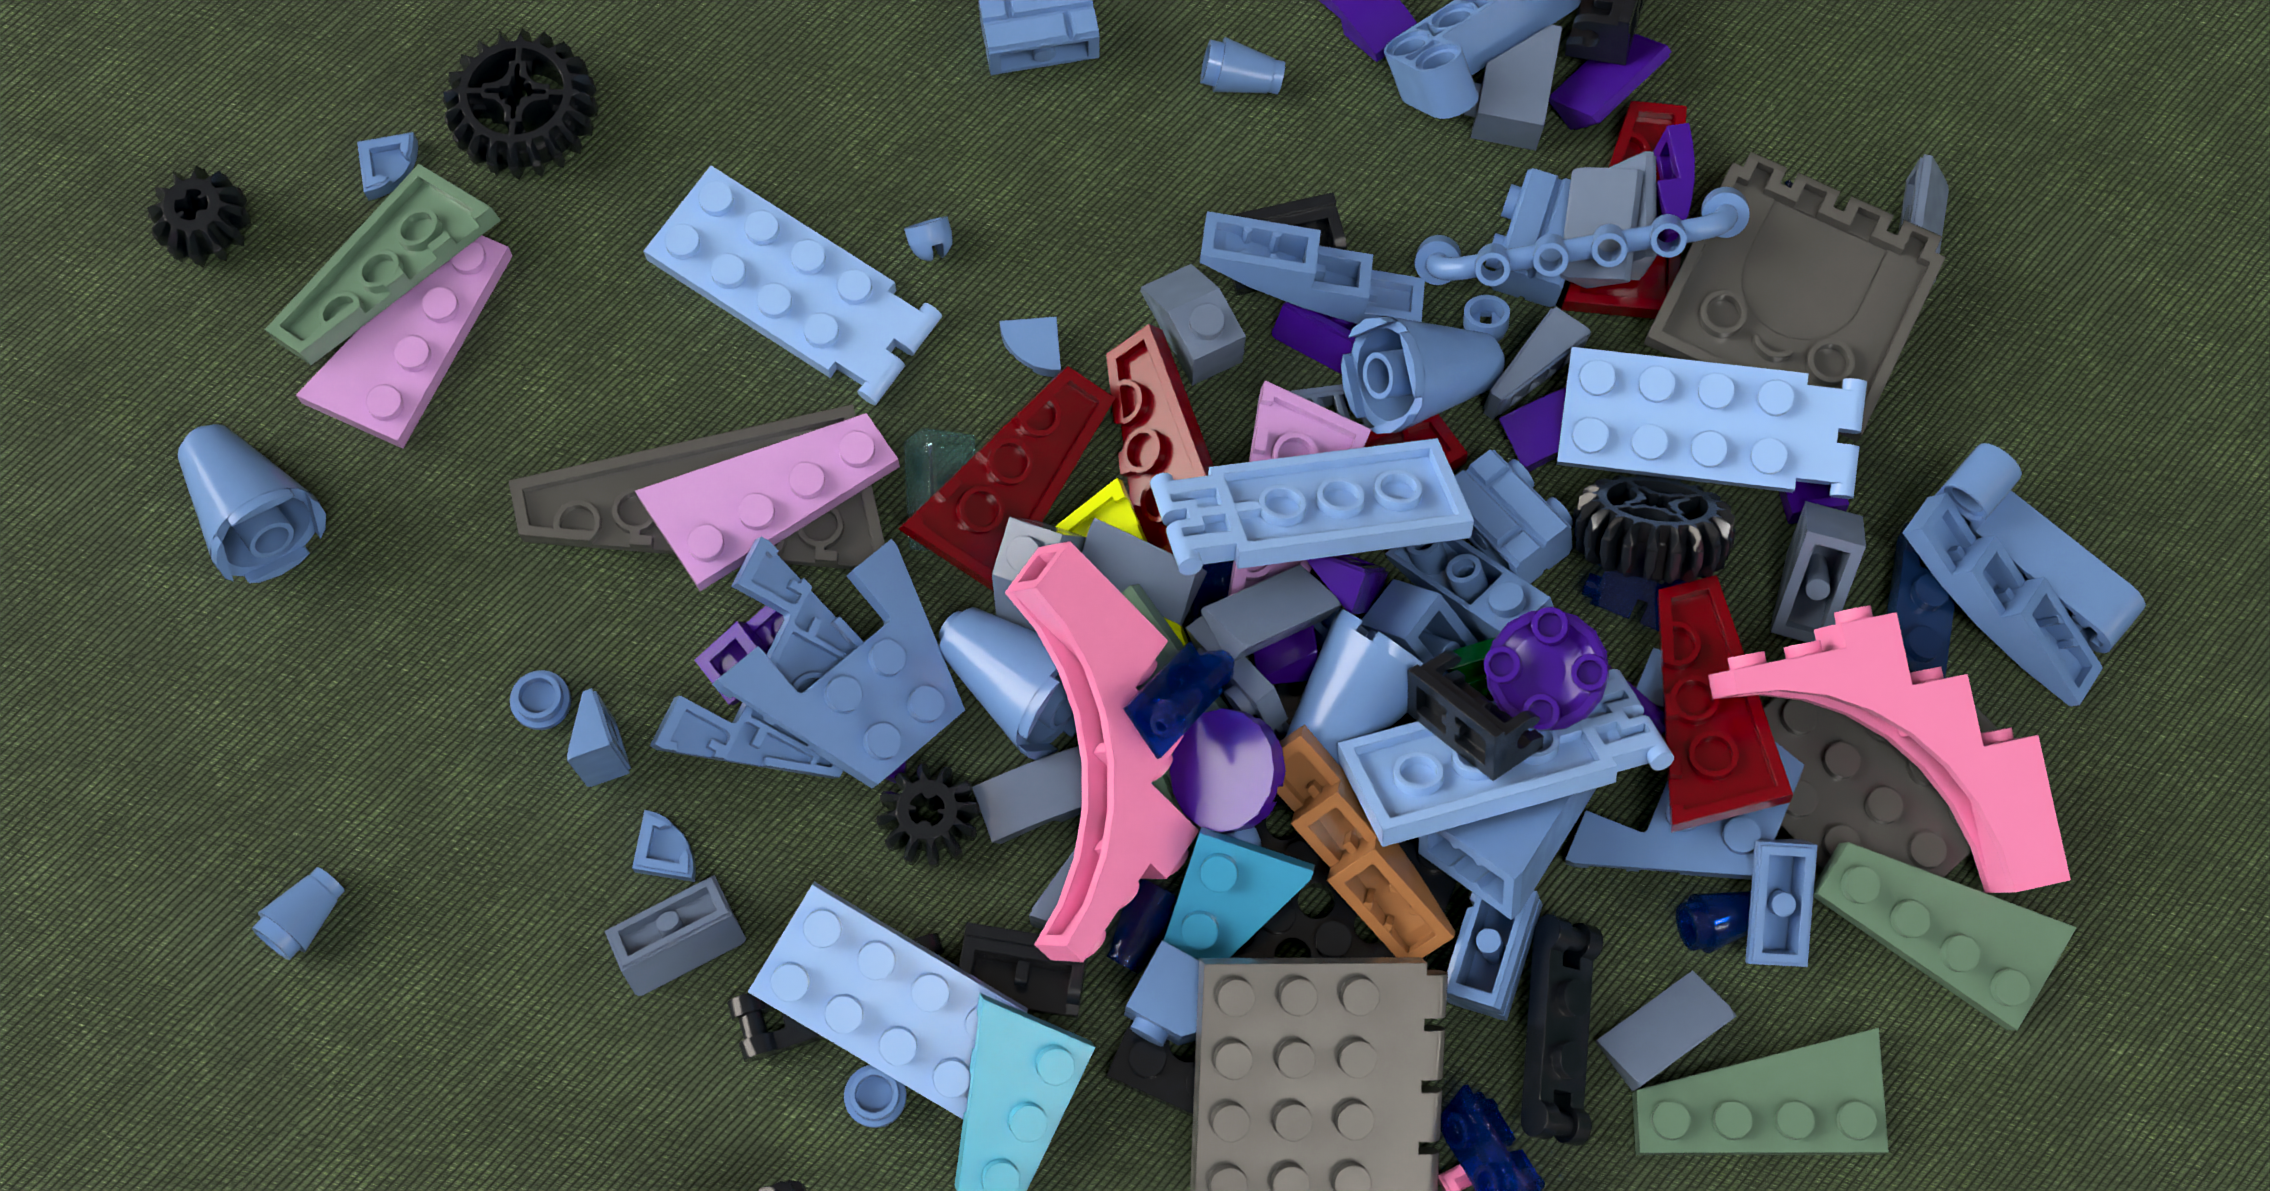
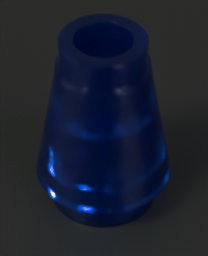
(1713, 919)
(1142, 926)

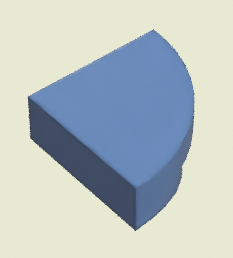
(386, 162)
(1033, 343)
(663, 850)

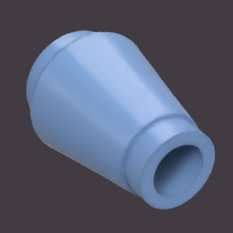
(1240, 69)
(298, 914)

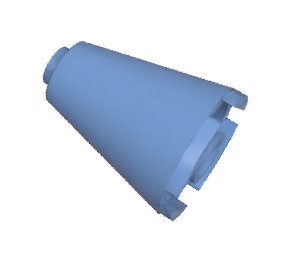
(1415, 370)
(247, 506)
(1010, 678)
(1354, 685)

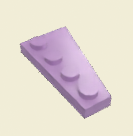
(401, 355)
(1289, 428)
(769, 493)

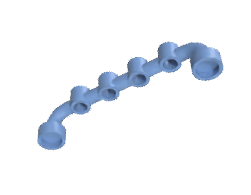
(1722, 212)

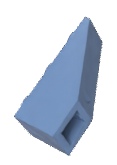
(1471, 583)

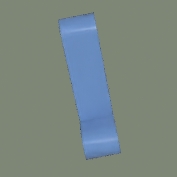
(1442, 52)
(2090, 591)

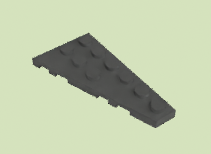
(600, 509)

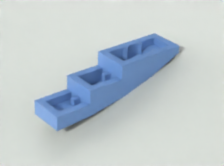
(1294, 268)
(2014, 613)

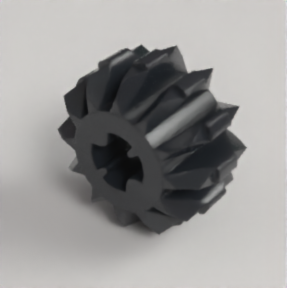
(199, 216)
(933, 795)

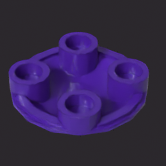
(1547, 666)

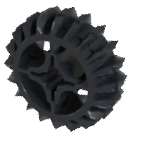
(544, 120)
(1653, 528)

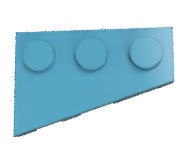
(1016, 1096)

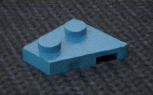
(1231, 894)

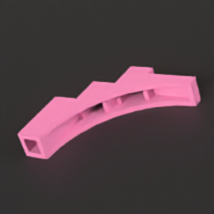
(1986, 778)
(1125, 821)

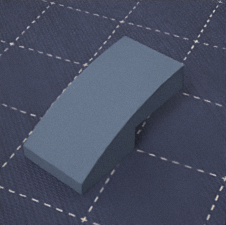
(1032, 795)

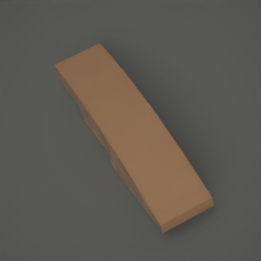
(1371, 878)

